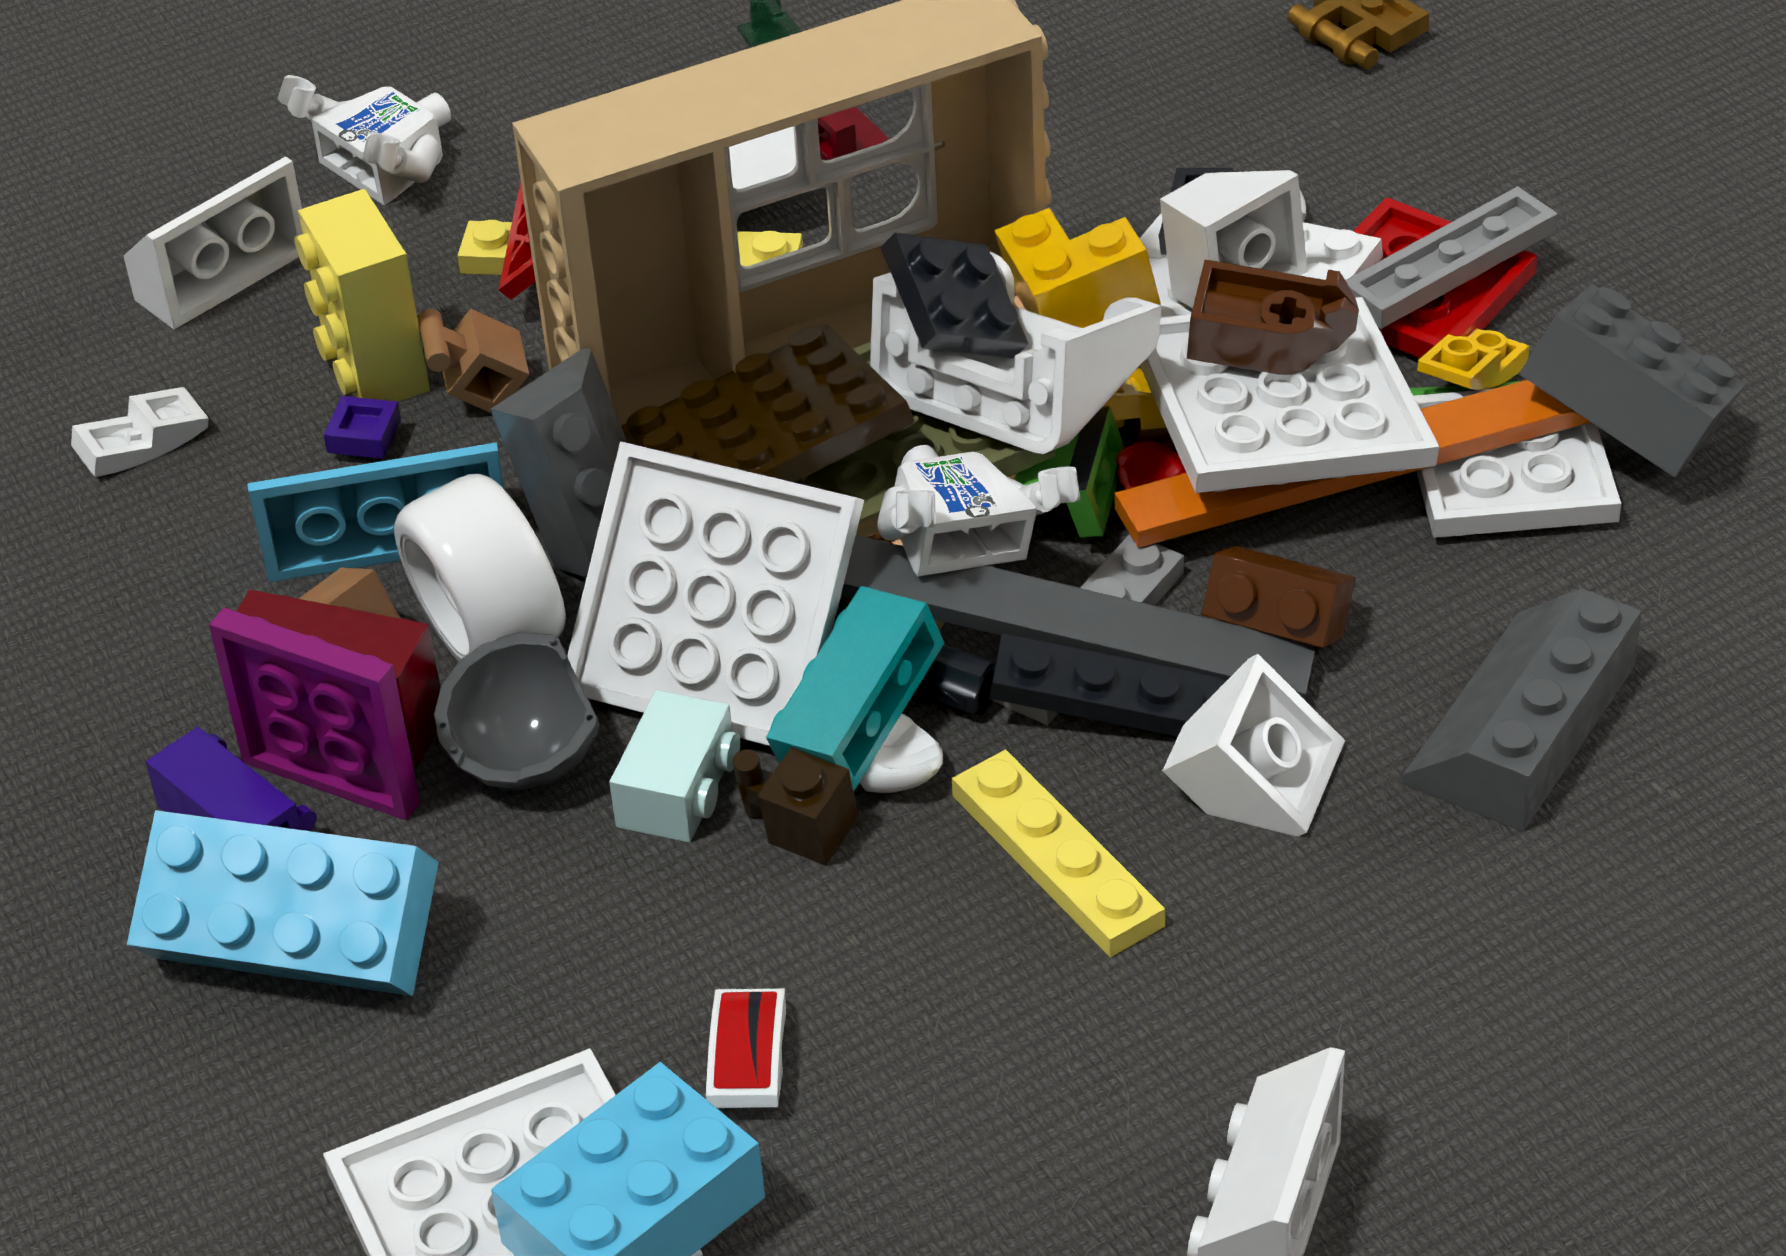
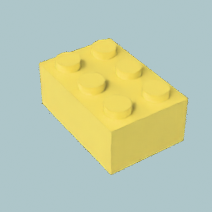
(362, 299)

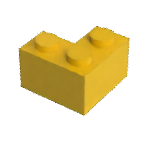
(1075, 276)

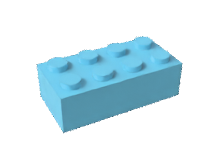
(283, 902)

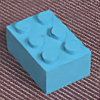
(634, 1178)

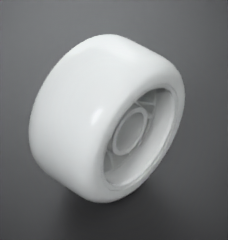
(477, 565)

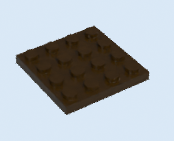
(779, 410)

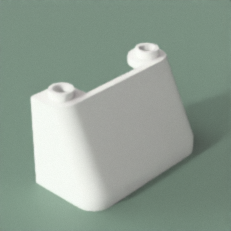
(1024, 400)

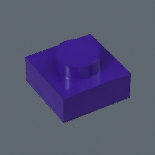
(362, 427)

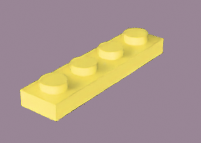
(1058, 853)

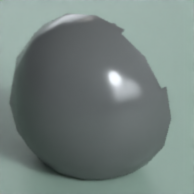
(515, 713)

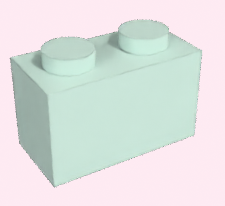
(673, 766)

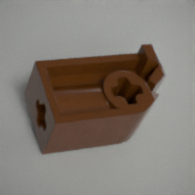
(1268, 318)

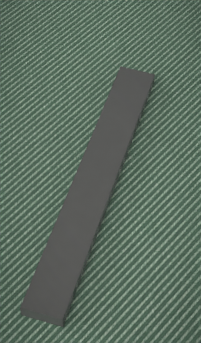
(1075, 617)

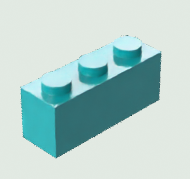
(859, 681)

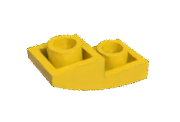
(1475, 361)

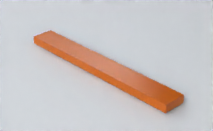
(1459, 426)

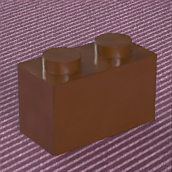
(1278, 596)

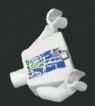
(374, 140)
(965, 510)

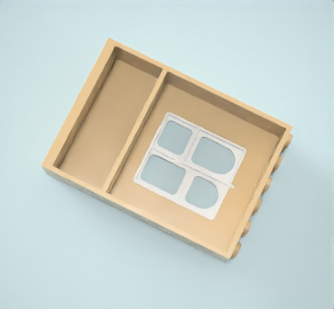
(642, 212)

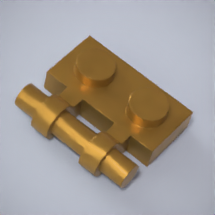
(1368, 23)

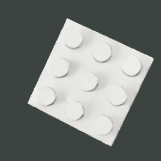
(1521, 486)

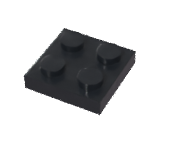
(954, 296)

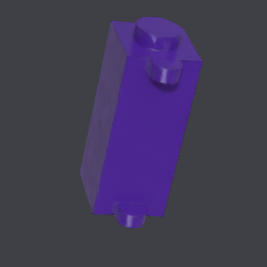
(209, 781)

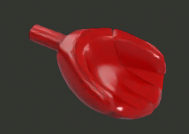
(1147, 463)

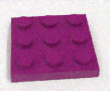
(316, 713)

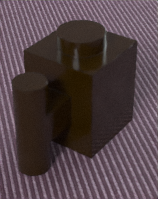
(803, 804)

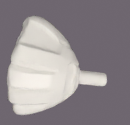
(904, 759)

